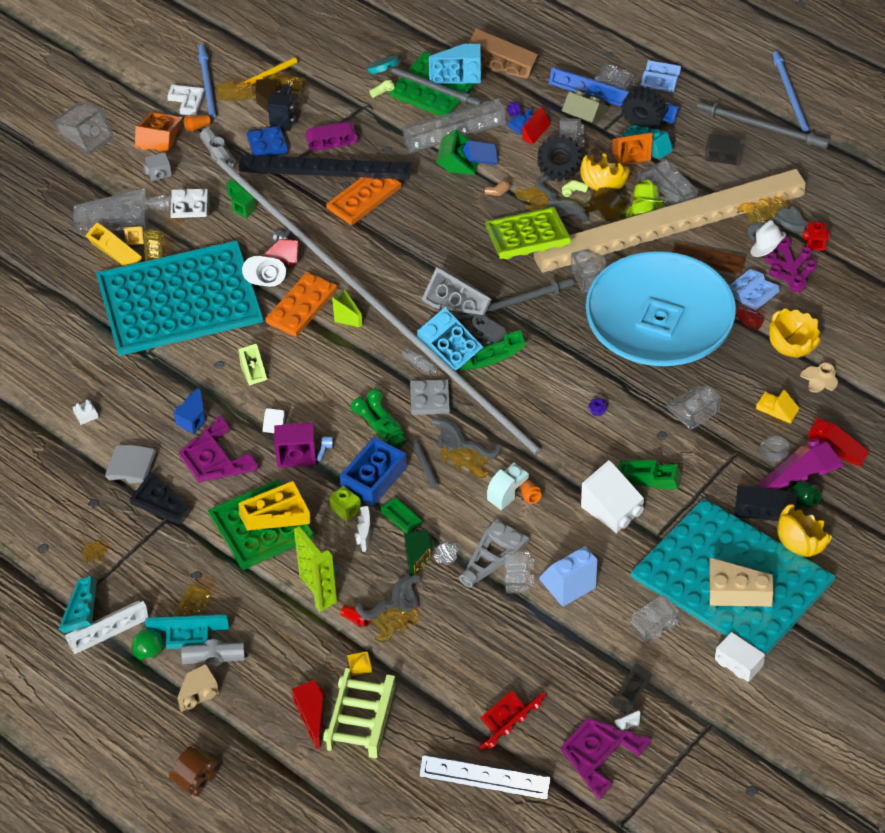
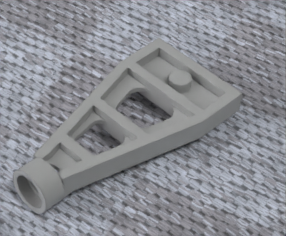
(502, 535)

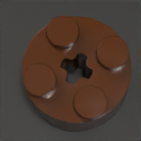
(193, 770)

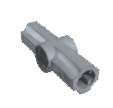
(216, 146)
(213, 653)

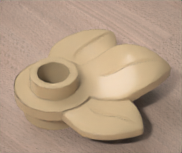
(820, 377)

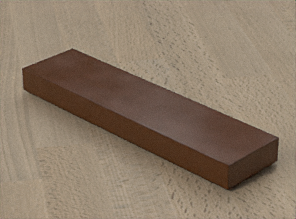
(712, 258)

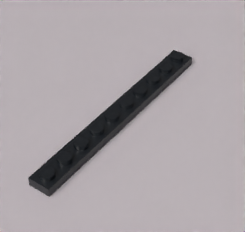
(325, 167)

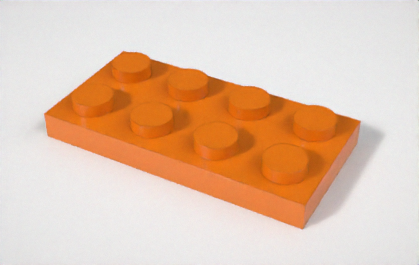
(362, 198)
(301, 304)

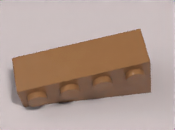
(503, 55)

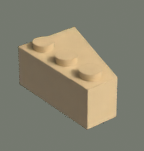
(739, 585)

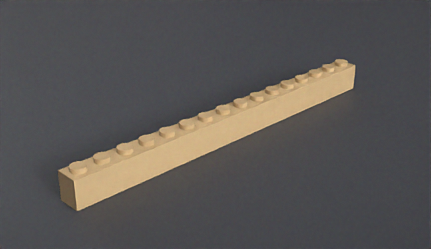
(673, 219)

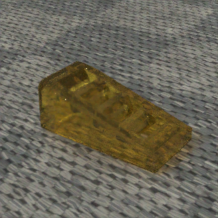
(154, 248)
(192, 591)

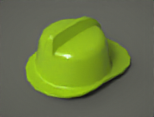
(647, 191)
(642, 206)

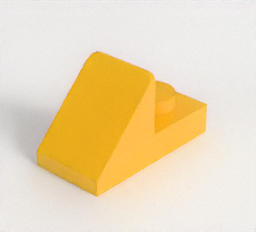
(779, 407)

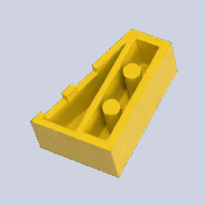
(275, 508)

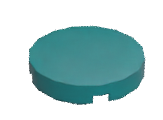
(383, 64)

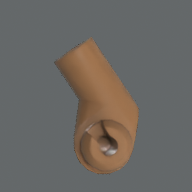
(498, 190)

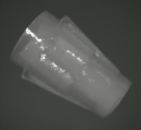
(160, 203)

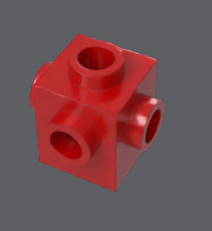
(816, 235)

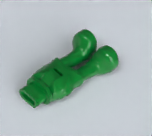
(386, 427)

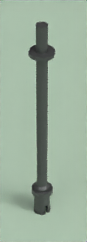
(811, 138)
(554, 287)

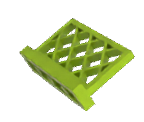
(316, 570)

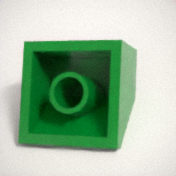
(451, 154)

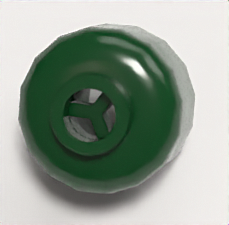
(807, 493)

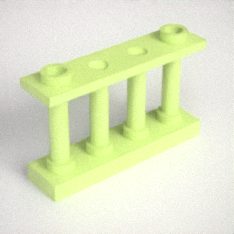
(375, 724)

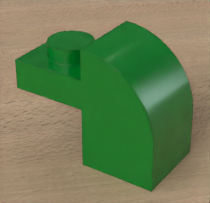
(242, 201)

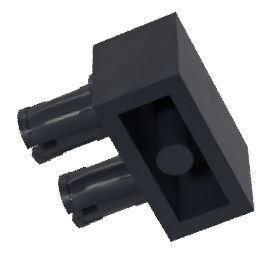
(282, 108)

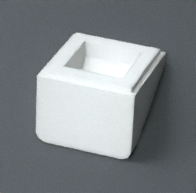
(271, 418)
(628, 721)

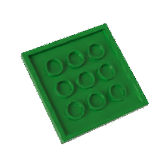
(425, 97)
(252, 546)

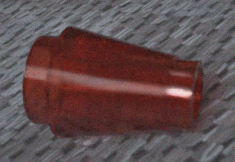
(750, 318)

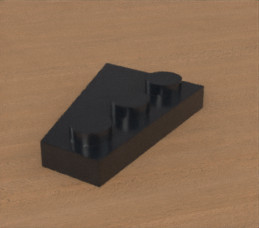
(159, 500)

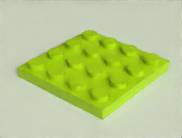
(527, 233)

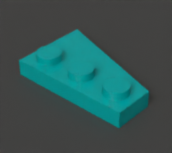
(80, 606)

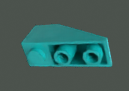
(660, 140)

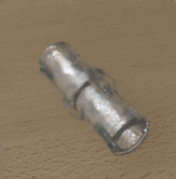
(419, 362)

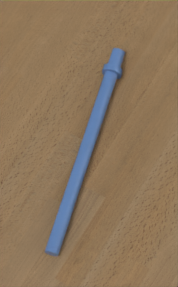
(778, 60)

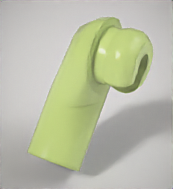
(385, 86)
(573, 185)

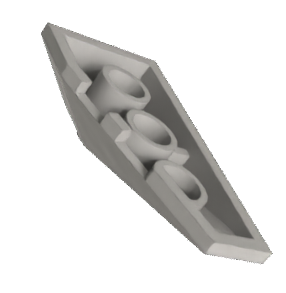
(455, 294)

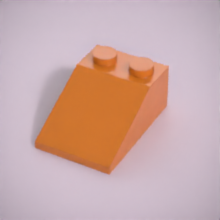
(157, 131)

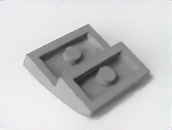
(130, 463)

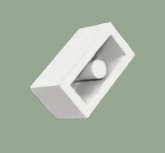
(739, 657)

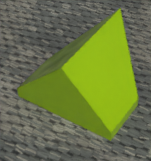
(345, 310)

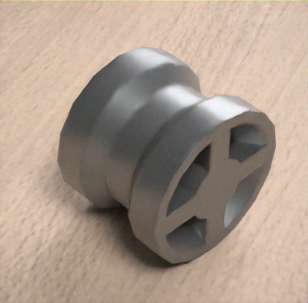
(281, 234)

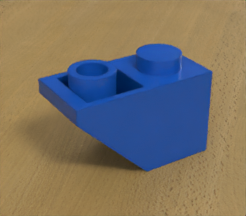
(190, 413)

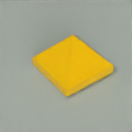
(134, 235)

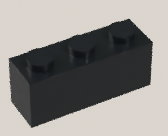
(762, 502)

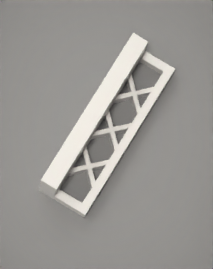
(107, 626)

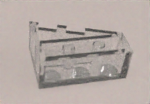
(671, 183)

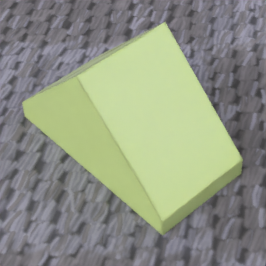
(252, 364)

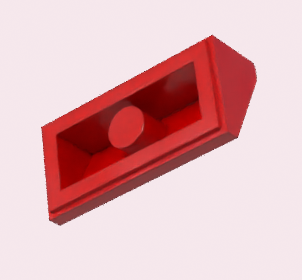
(535, 126)

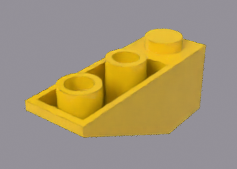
(112, 245)

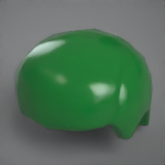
(147, 644)

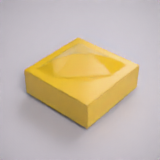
(359, 663)

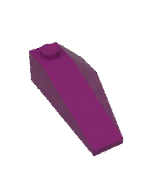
(808, 459)

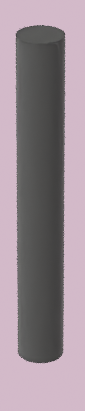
(424, 463)

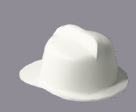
(767, 239)
(264, 271)

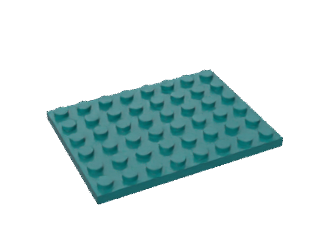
(178, 298)
(682, 574)

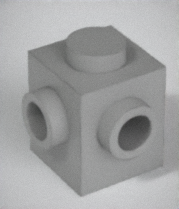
(157, 167)

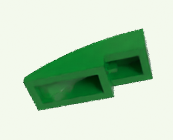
(651, 474)

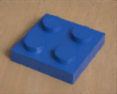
(267, 142)

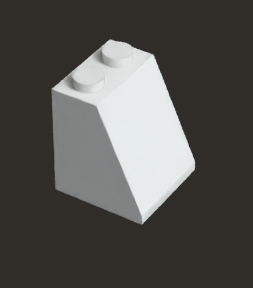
(611, 497)

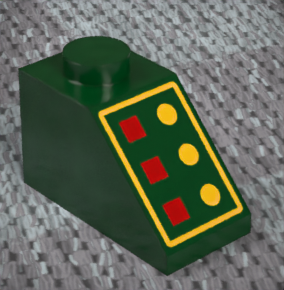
(418, 550)

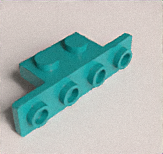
(187, 629)

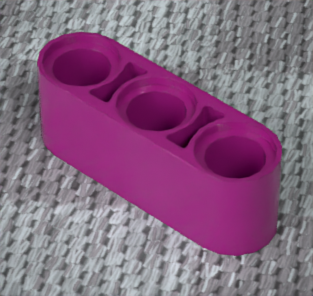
(331, 136)

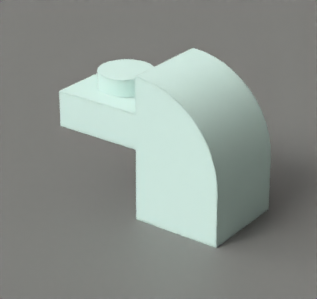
(503, 485)

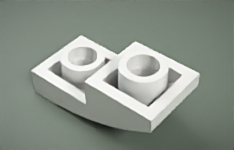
(363, 529)

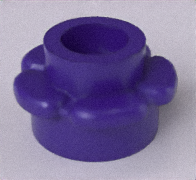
(513, 109)
(597, 407)

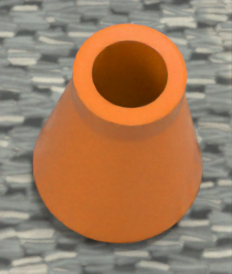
(195, 122)
(530, 492)

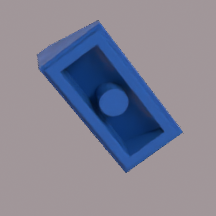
(480, 152)

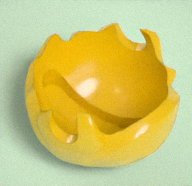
(603, 174)
(794, 333)
(801, 533)

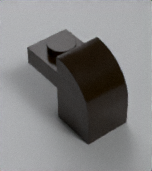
(607, 202)

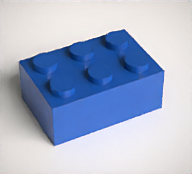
(374, 471)

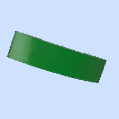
(496, 352)

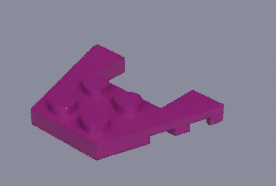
(207, 459)
(593, 745)

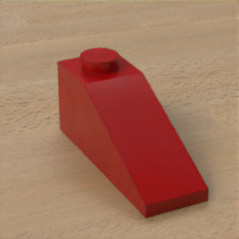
(841, 443)
(310, 706)

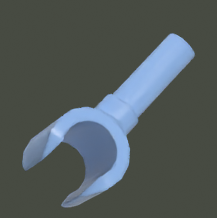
(326, 442)

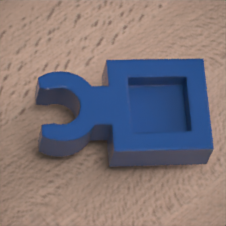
(519, 121)

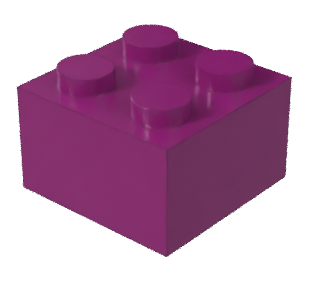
(294, 445)

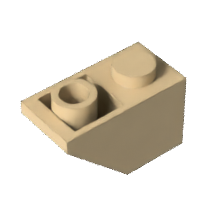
(196, 688)

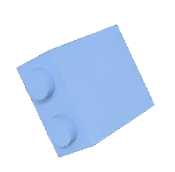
(571, 576)

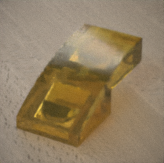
(231, 92)

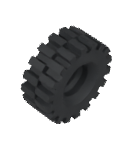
(647, 99)
(559, 146)

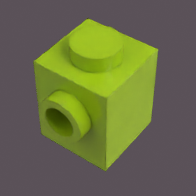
(344, 503)

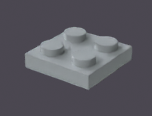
(429, 397)

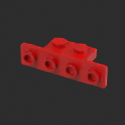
(504, 714)

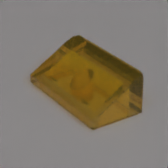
(296, 82)

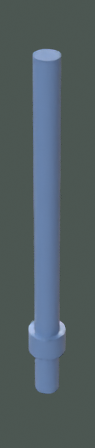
(204, 59)

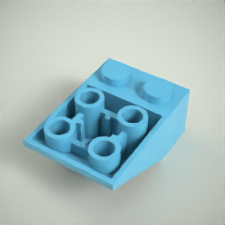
(456, 65)
(449, 339)

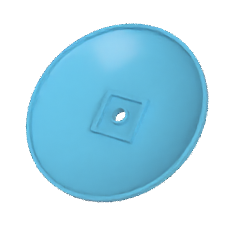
(669, 285)

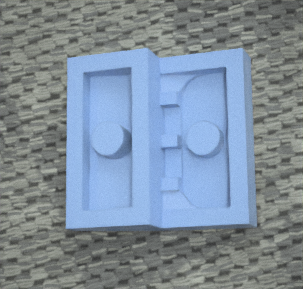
(661, 76)
(753, 289)

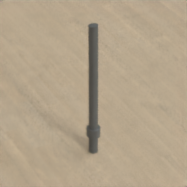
(463, 97)

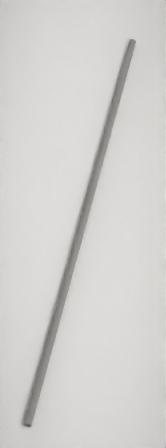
(384, 311)

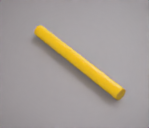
(270, 72)

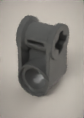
(489, 331)

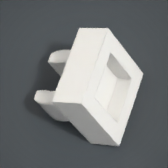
(85, 412)

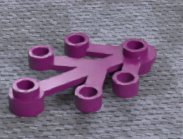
(796, 282)

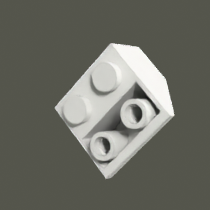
(189, 203)

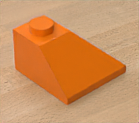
(632, 148)

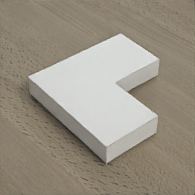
(189, 96)

